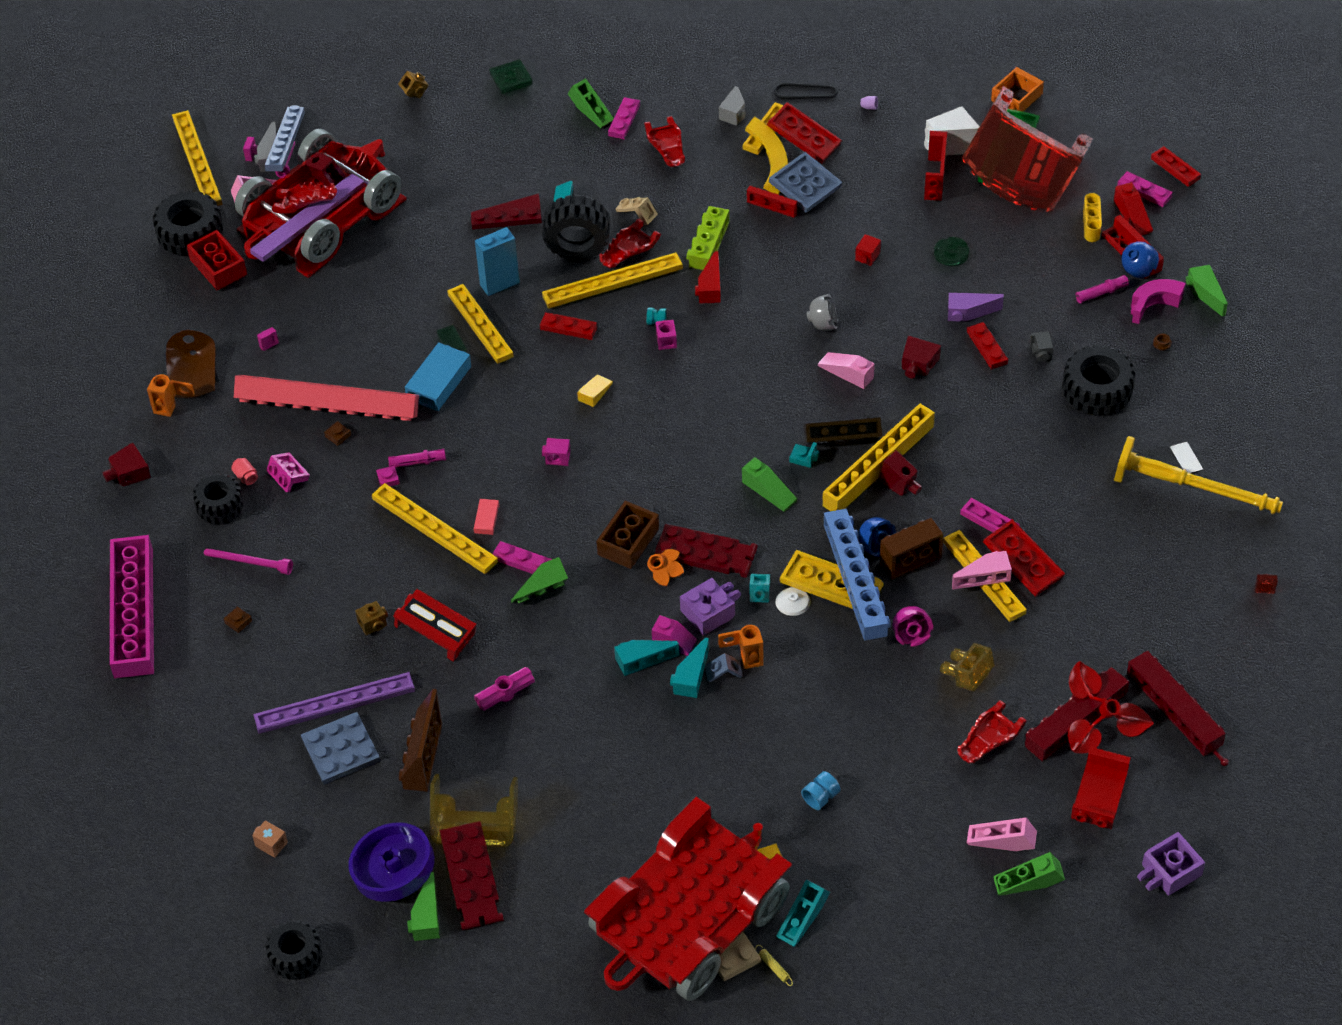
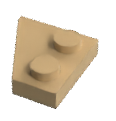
(738, 958)

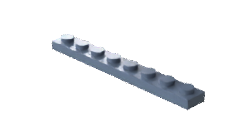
(284, 138)

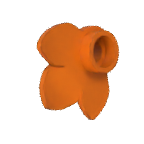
(668, 567)

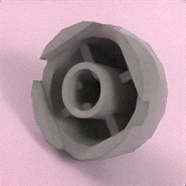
(822, 313)

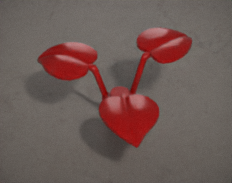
(1081, 735)

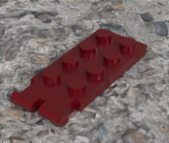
(707, 550)
(471, 874)

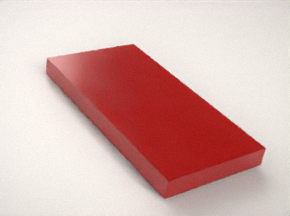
(804, 132)
(1026, 558)

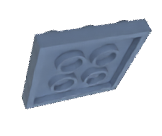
(805, 182)
(340, 748)

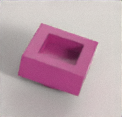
(250, 149)
(267, 338)
(388, 476)

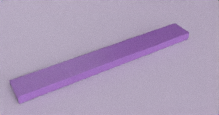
(305, 219)
(334, 702)

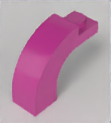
(1156, 292)

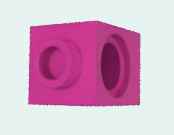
(666, 334)
(556, 451)

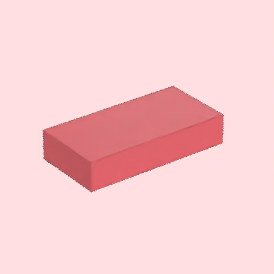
(486, 516)

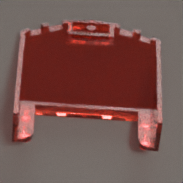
(1020, 159)

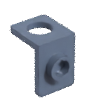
(722, 665)

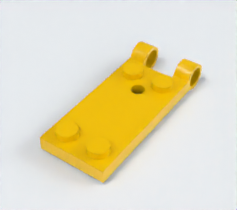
(818, 578)

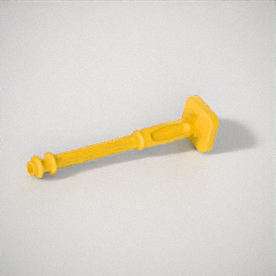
(1164, 471)

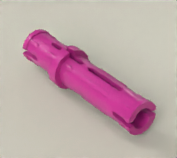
(1108, 286)
(417, 458)

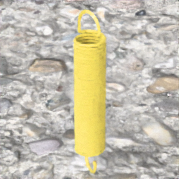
(774, 965)

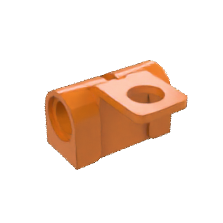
(163, 393)
(750, 644)

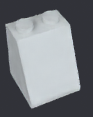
(959, 129)

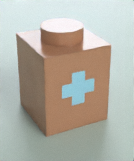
(269, 838)

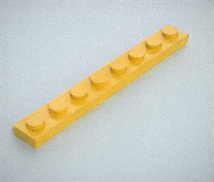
(196, 156)
(612, 280)
(435, 528)

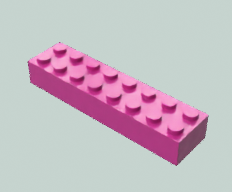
(131, 607)

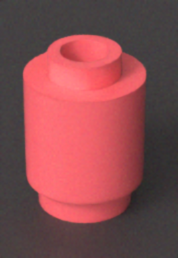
(244, 471)

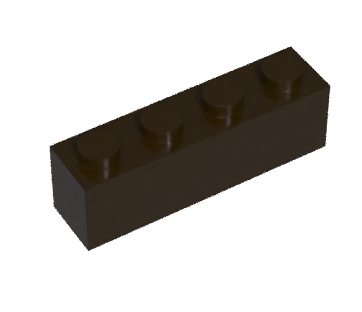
(842, 430)

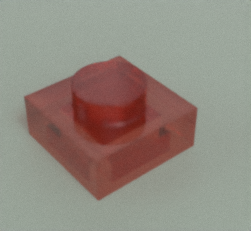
(1266, 583)

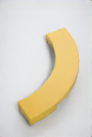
(773, 146)

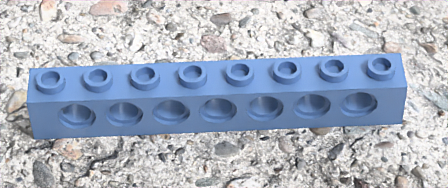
(856, 574)

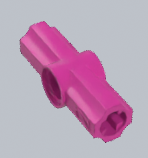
(497, 693)

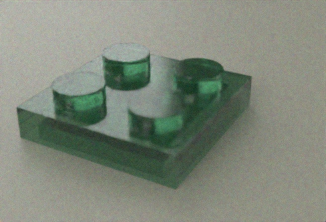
(511, 76)

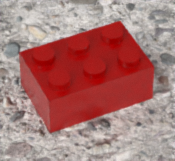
(217, 260)

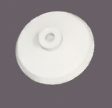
(793, 601)

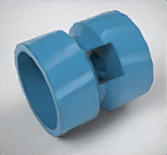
(820, 790)

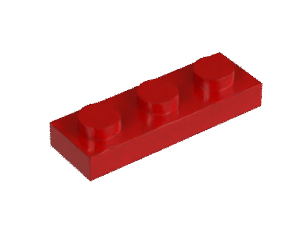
(1176, 166)
(772, 201)
(568, 326)
(987, 345)

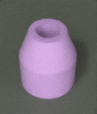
(869, 102)

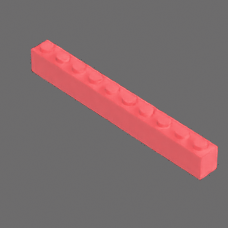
(326, 396)

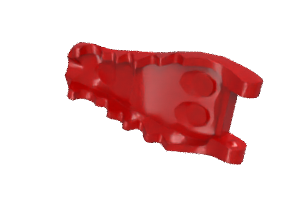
(667, 141)
(301, 196)
(628, 243)
(989, 732)

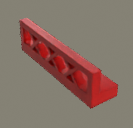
(1128, 235)

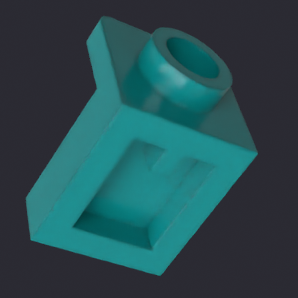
(804, 455)
(759, 587)

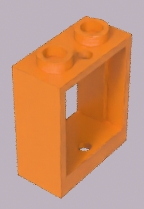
(1018, 77)

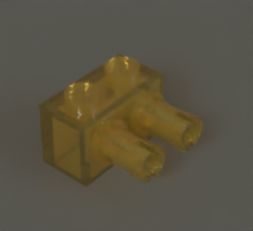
(971, 666)

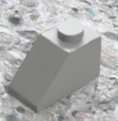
(733, 108)

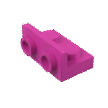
(286, 470)

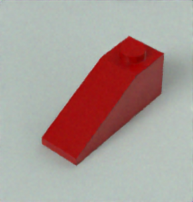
(1132, 208)
(709, 282)

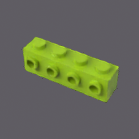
(708, 237)

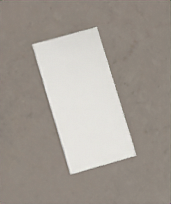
(1186, 457)

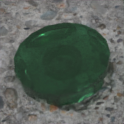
(951, 251)

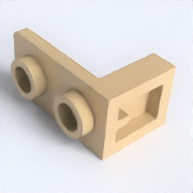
(642, 207)

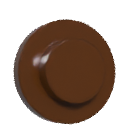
(1162, 342)

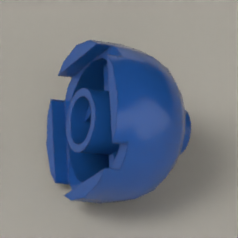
(1139, 259)
(872, 533)

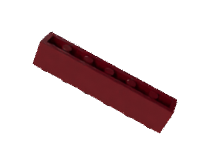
(1176, 703)
(1053, 730)

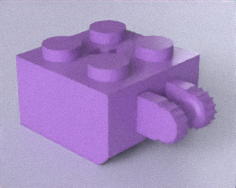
(709, 605)
(1171, 865)

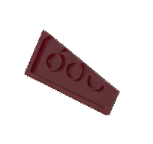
(511, 213)

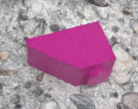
(671, 630)

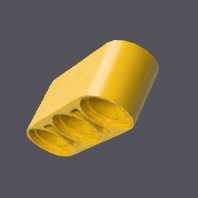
(1092, 217)

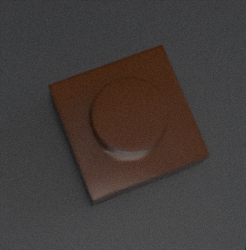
(337, 433)
(237, 619)

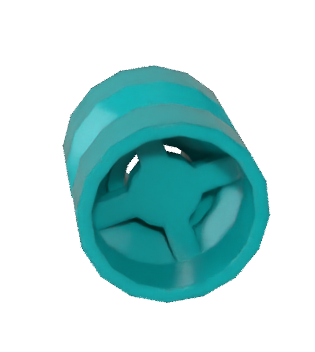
(654, 316)

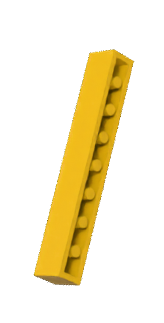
(868, 467)

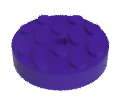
(391, 862)

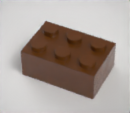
(628, 534)
(911, 548)

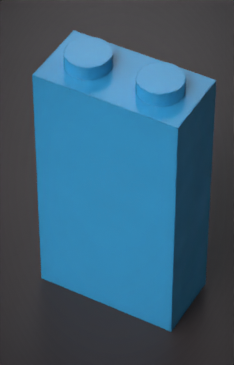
(497, 261)
(439, 375)

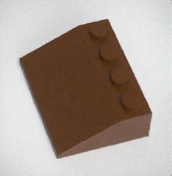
(422, 745)

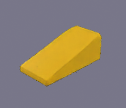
(594, 390)

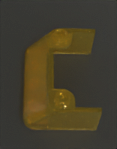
(496, 826)

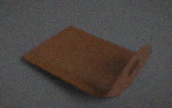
(188, 368)

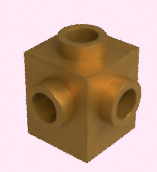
(413, 84)
(371, 617)

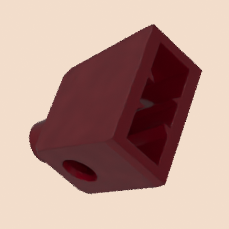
(321, 165)
(919, 356)
(127, 466)
(899, 475)

